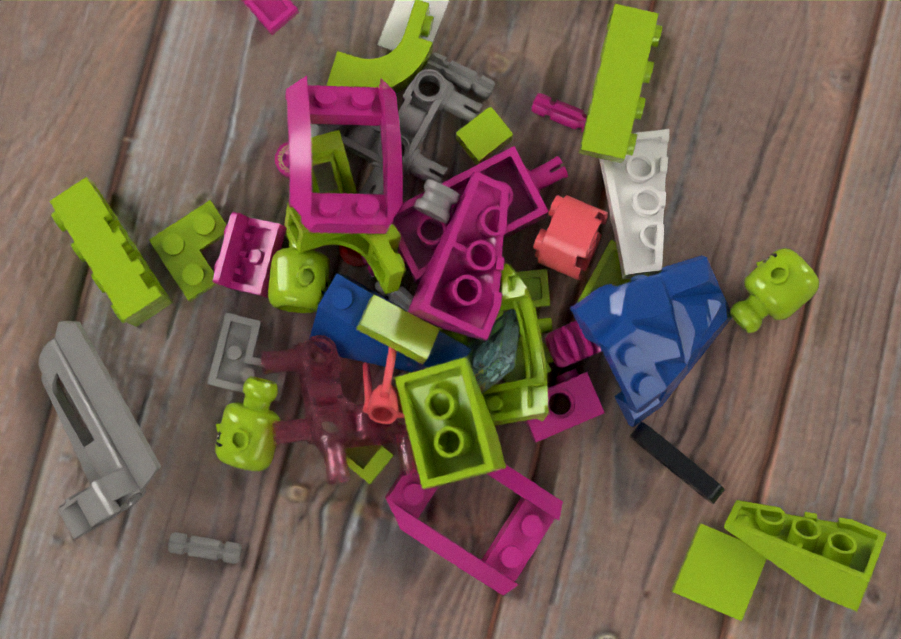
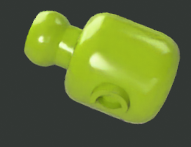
(298, 279)
(775, 289)
(246, 428)

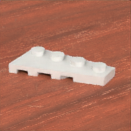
(638, 203)

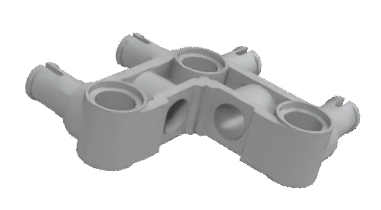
(415, 121)

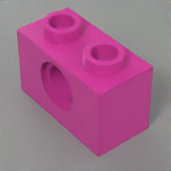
(582, 406)

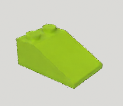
(449, 424)

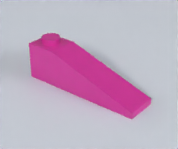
(464, 272)

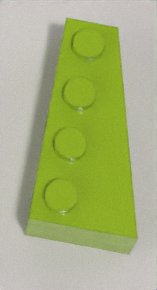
(109, 252)

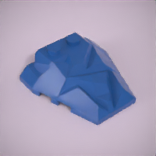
(654, 330)

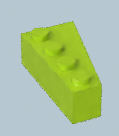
(619, 83)

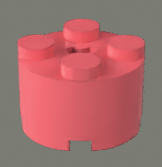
(571, 236)

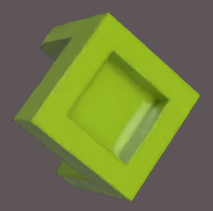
(484, 136)
(368, 460)

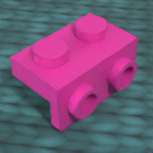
(248, 254)

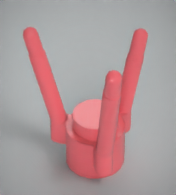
(384, 402)

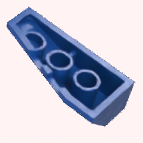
(339, 317)

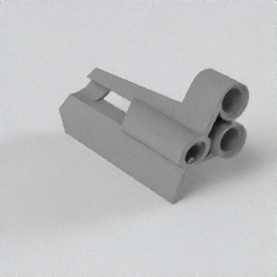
(113, 446)

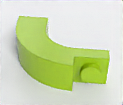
(396, 67)
(377, 249)

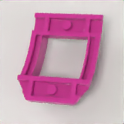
(343, 106)
(511, 546)

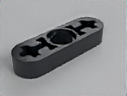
(677, 462)

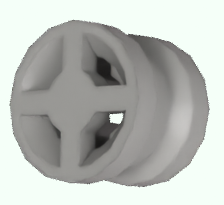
(436, 201)

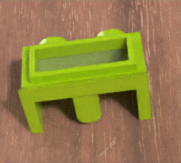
(330, 165)

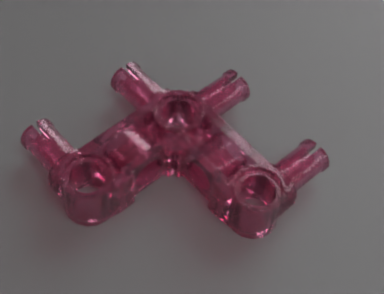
(326, 403)

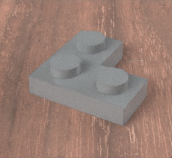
(235, 356)

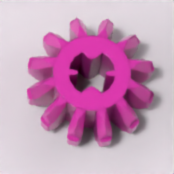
(569, 345)

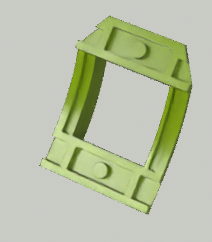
(526, 397)

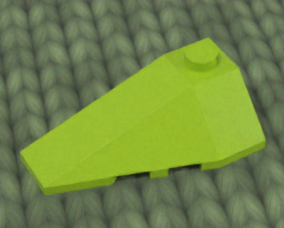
(820, 554)

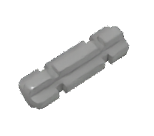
(461, 76)
(204, 548)

